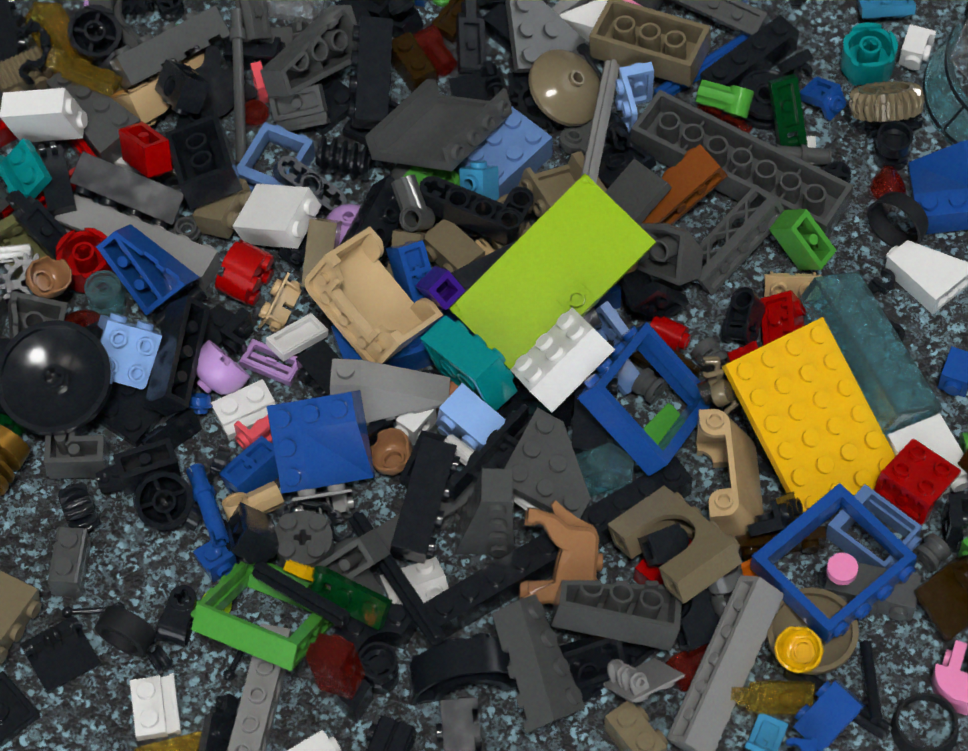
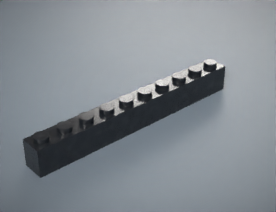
(536, 559)

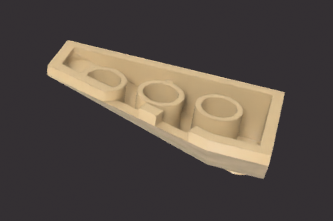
(144, 100)

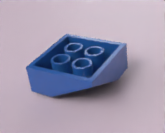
(941, 187)
(320, 441)

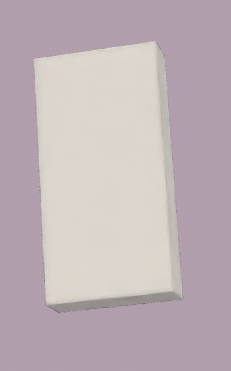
(297, 337)

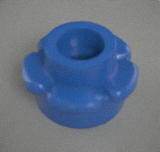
(200, 402)

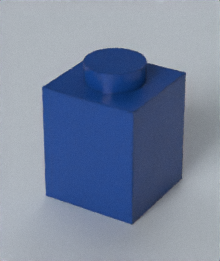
(955, 373)

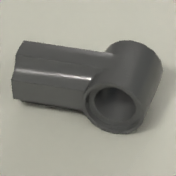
(412, 203)

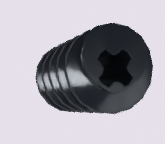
(344, 159)

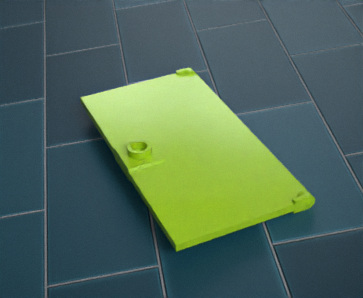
(556, 265)

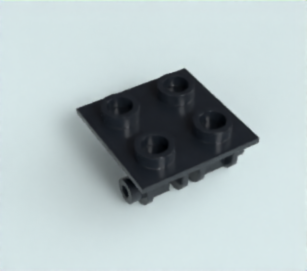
(480, 85)
(60, 654)

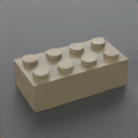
(647, 35)

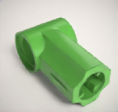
(733, 99)

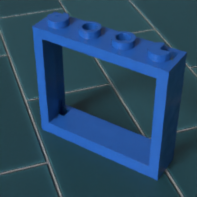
(620, 423)
(839, 497)

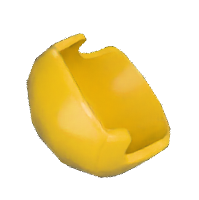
(799, 649)

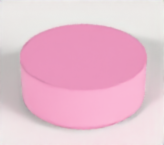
(842, 569)

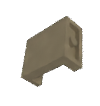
(553, 183)

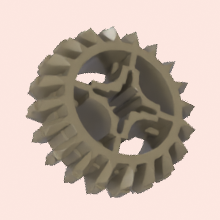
(886, 101)

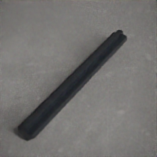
(402, 587)

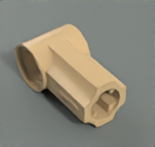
(265, 499)

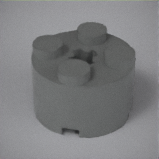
(303, 538)

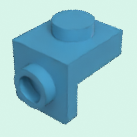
(767, 733)

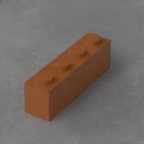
(689, 182)

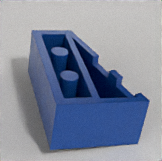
(145, 268)

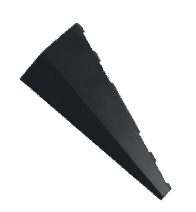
(590, 658)

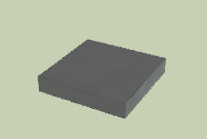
(638, 190)

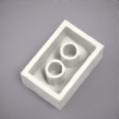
(561, 359)

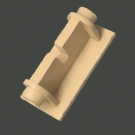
(782, 282)
(283, 293)

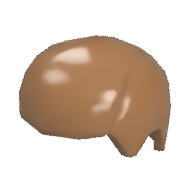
(48, 277)
(391, 451)

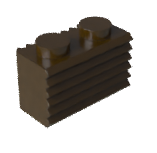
(411, 61)

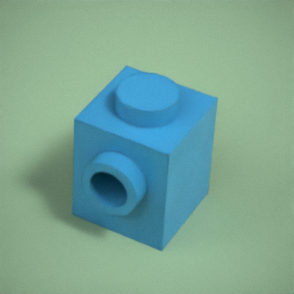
(480, 179)

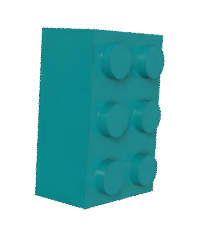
(469, 361)

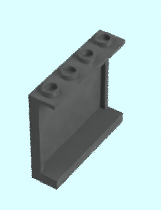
(436, 128)

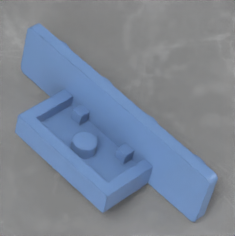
(613, 329)

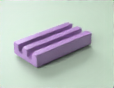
(247, 363)

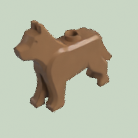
(576, 555)

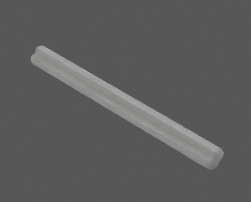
(600, 119)

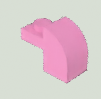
(950, 681)

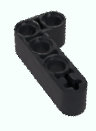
(442, 195)

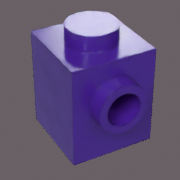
(440, 287)

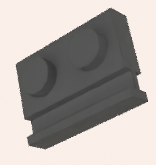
(301, 109)

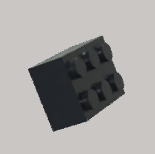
(203, 161)

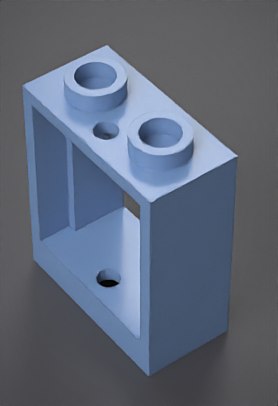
(280, 136)
(887, 513)

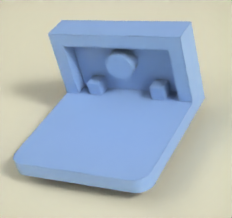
(633, 88)
(130, 348)

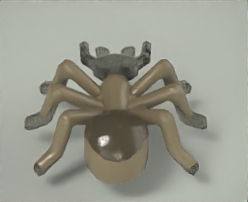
(717, 387)

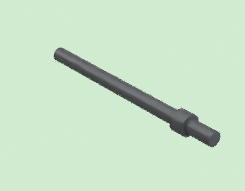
(237, 37)

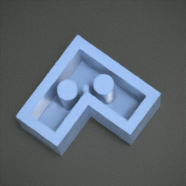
(468, 418)

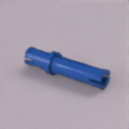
(205, 497)

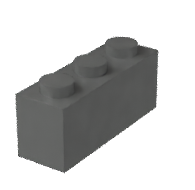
(898, 605)

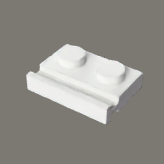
(244, 406)
(155, 707)

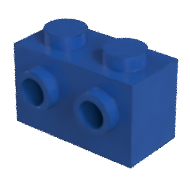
(829, 714)

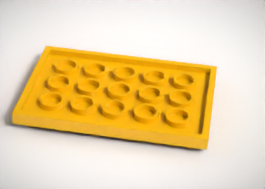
(810, 414)

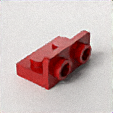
(781, 316)

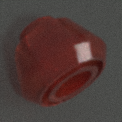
(887, 181)

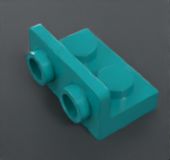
(24, 170)

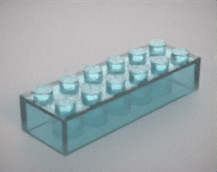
(872, 350)

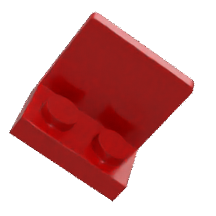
(916, 480)

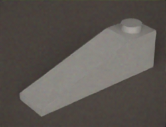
(388, 388)

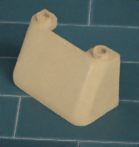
(367, 300)
(731, 448)

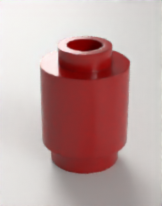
(671, 332)

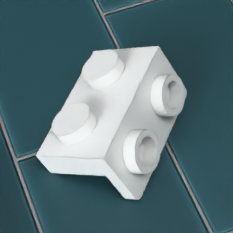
(426, 579)

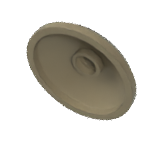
(564, 87)
(837, 650)

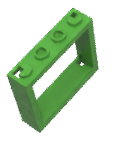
(246, 636)

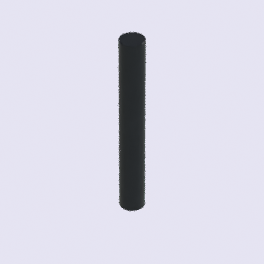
(871, 682)

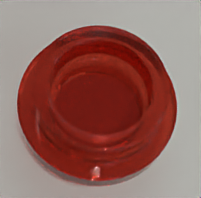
(256, 112)

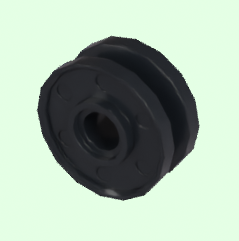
(760, 112)

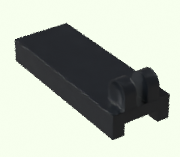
(59, 191)

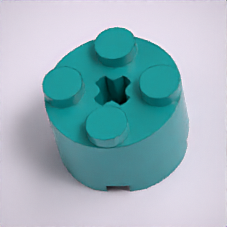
(868, 54)

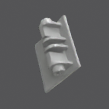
(337, 492)
(640, 682)

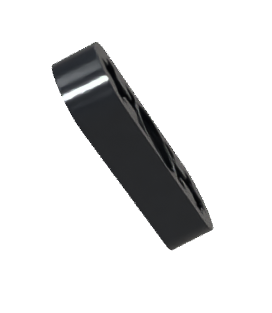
(307, 173)

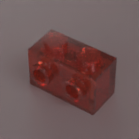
(335, 665)

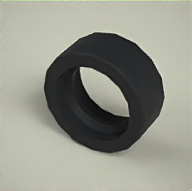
(125, 630)

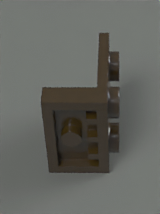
(946, 597)

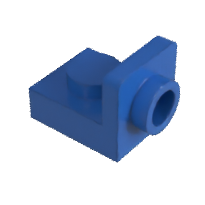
(825, 95)
(215, 560)

